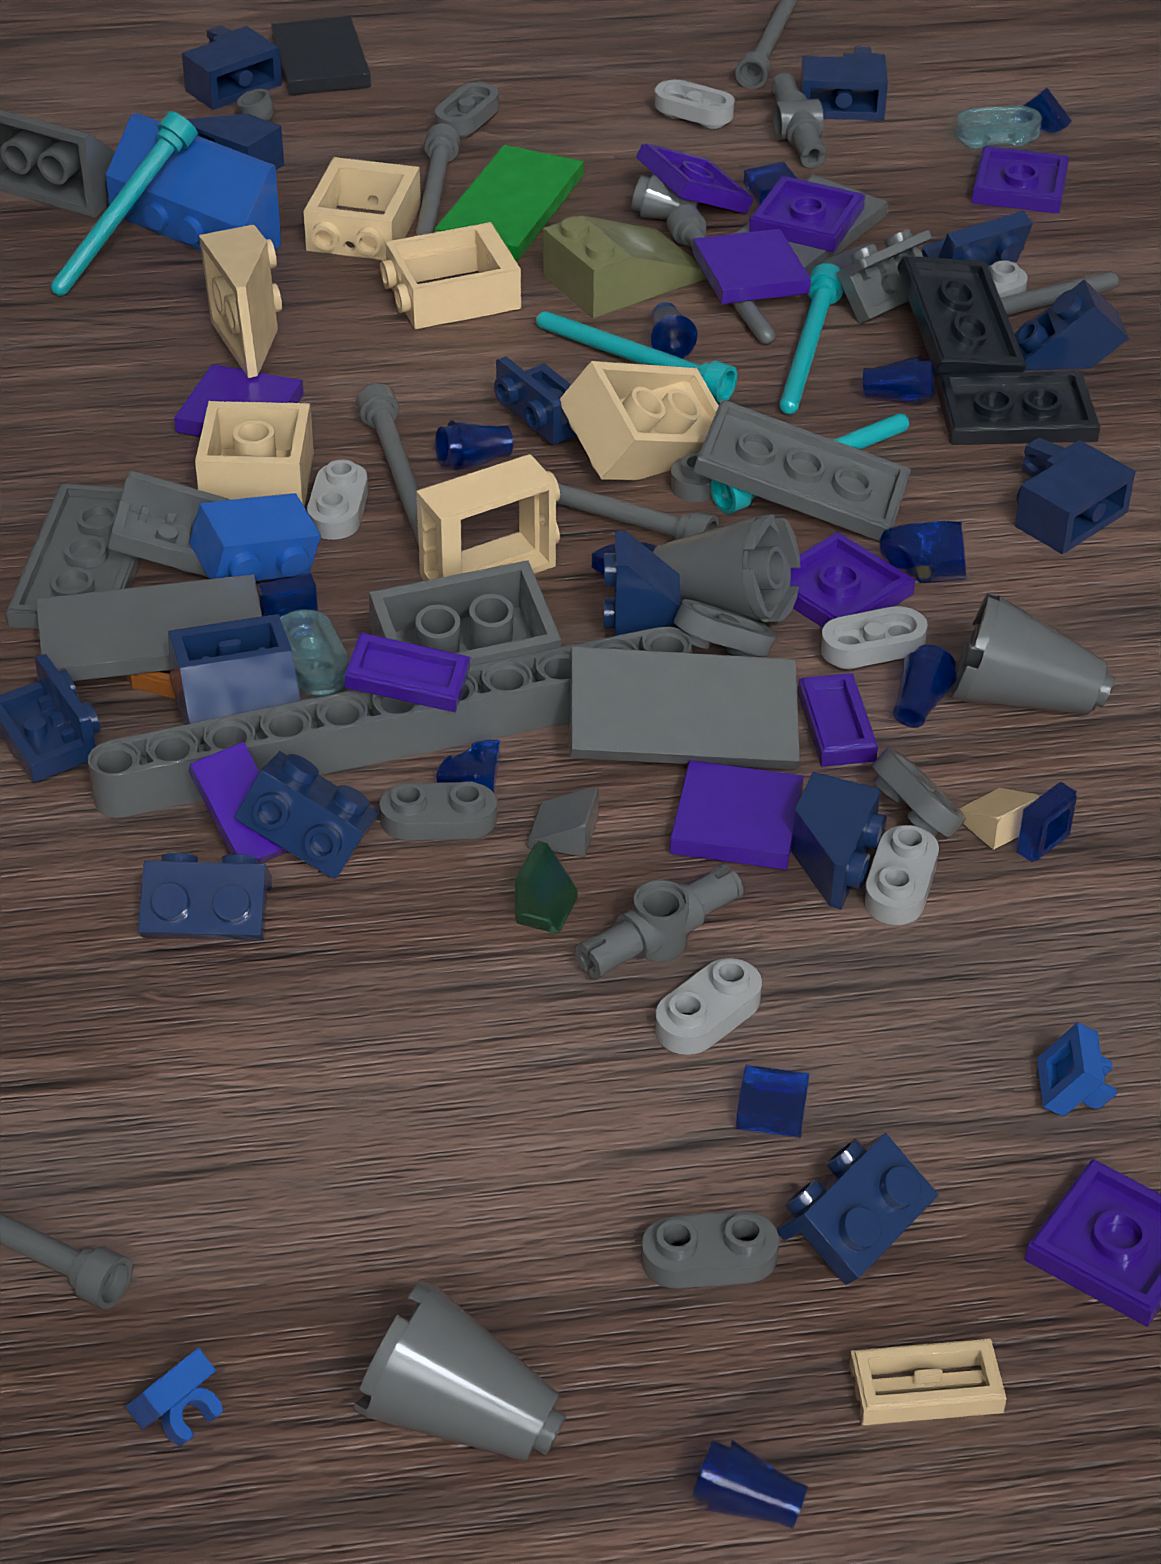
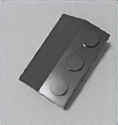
(53, 164)
(472, 614)

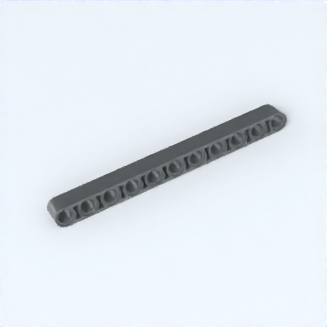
(351, 727)

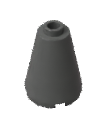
(739, 567)
(1027, 664)
(458, 1382)

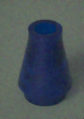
(672, 331)
(901, 381)
(471, 443)
(924, 682)
(747, 1486)

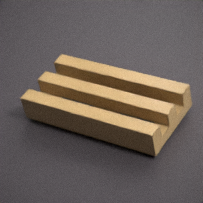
(930, 1391)

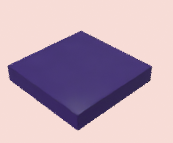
(694, 178)
(1020, 179)
(808, 212)
(751, 266)
(233, 385)
(845, 580)
(736, 815)
(1105, 1242)

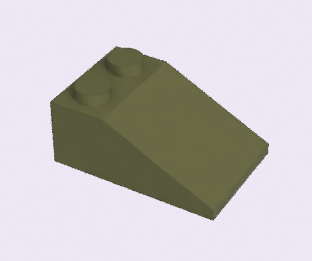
(613, 263)

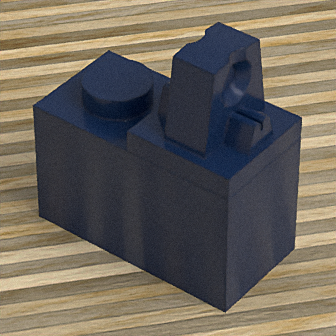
(231, 66)
(847, 85)
(1070, 493)

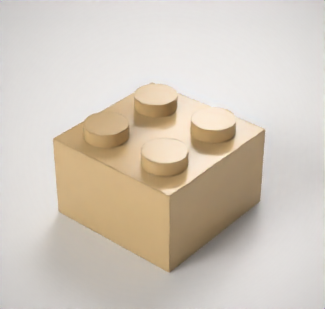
(255, 449)

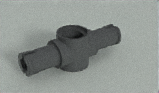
(798, 120)
(659, 921)

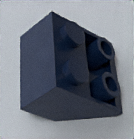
(231, 668)

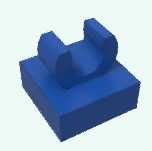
(1074, 1072)
(173, 1393)

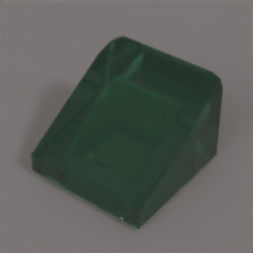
(543, 891)

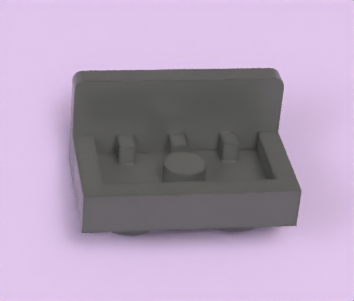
(873, 278)
(157, 521)

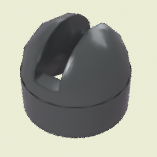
(257, 103)

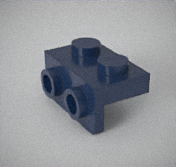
(986, 242)
(534, 398)
(48, 723)
(307, 813)
(204, 898)
(859, 1206)

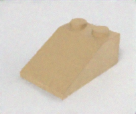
(242, 292)
(638, 416)

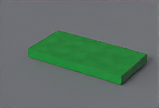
(516, 194)

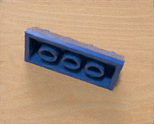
(197, 188)

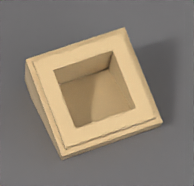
(997, 815)

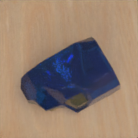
(927, 550)

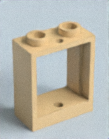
(362, 186)
(449, 254)
(446, 503)

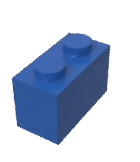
(255, 537)

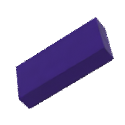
(407, 672)
(837, 719)
(223, 785)

